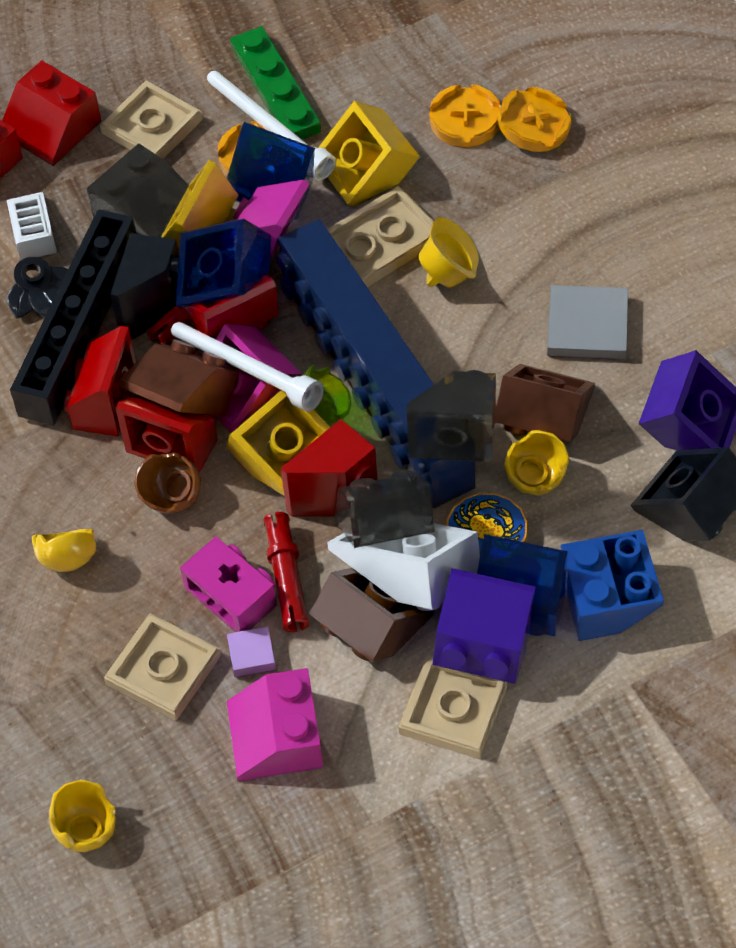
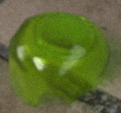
(336, 396)

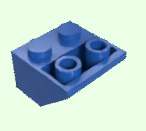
(610, 584)

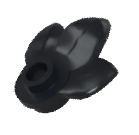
(35, 292)

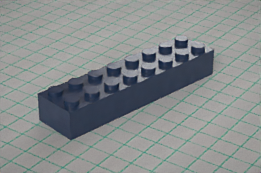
(364, 349)

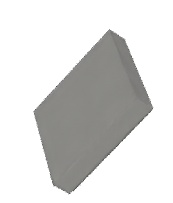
(587, 322)

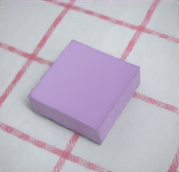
(251, 651)

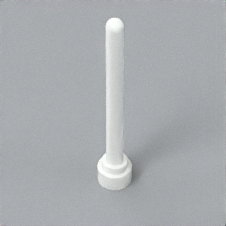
(323, 162)
(302, 391)

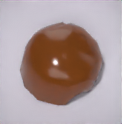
(167, 482)

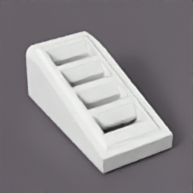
(34, 244)

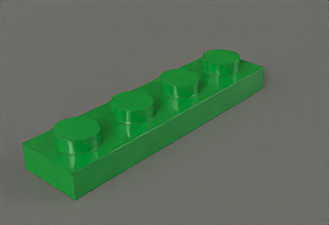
(274, 82)

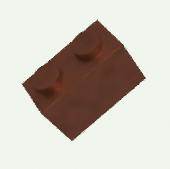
(182, 379)
(542, 402)

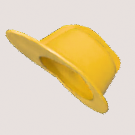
(448, 254)

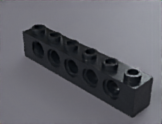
(72, 319)

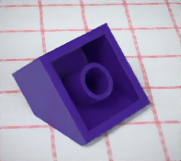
(690, 405)
(484, 626)

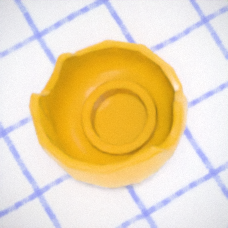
(536, 463)
(64, 550)
(81, 816)

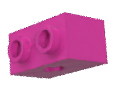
(229, 585)

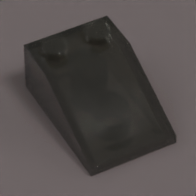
(140, 188)

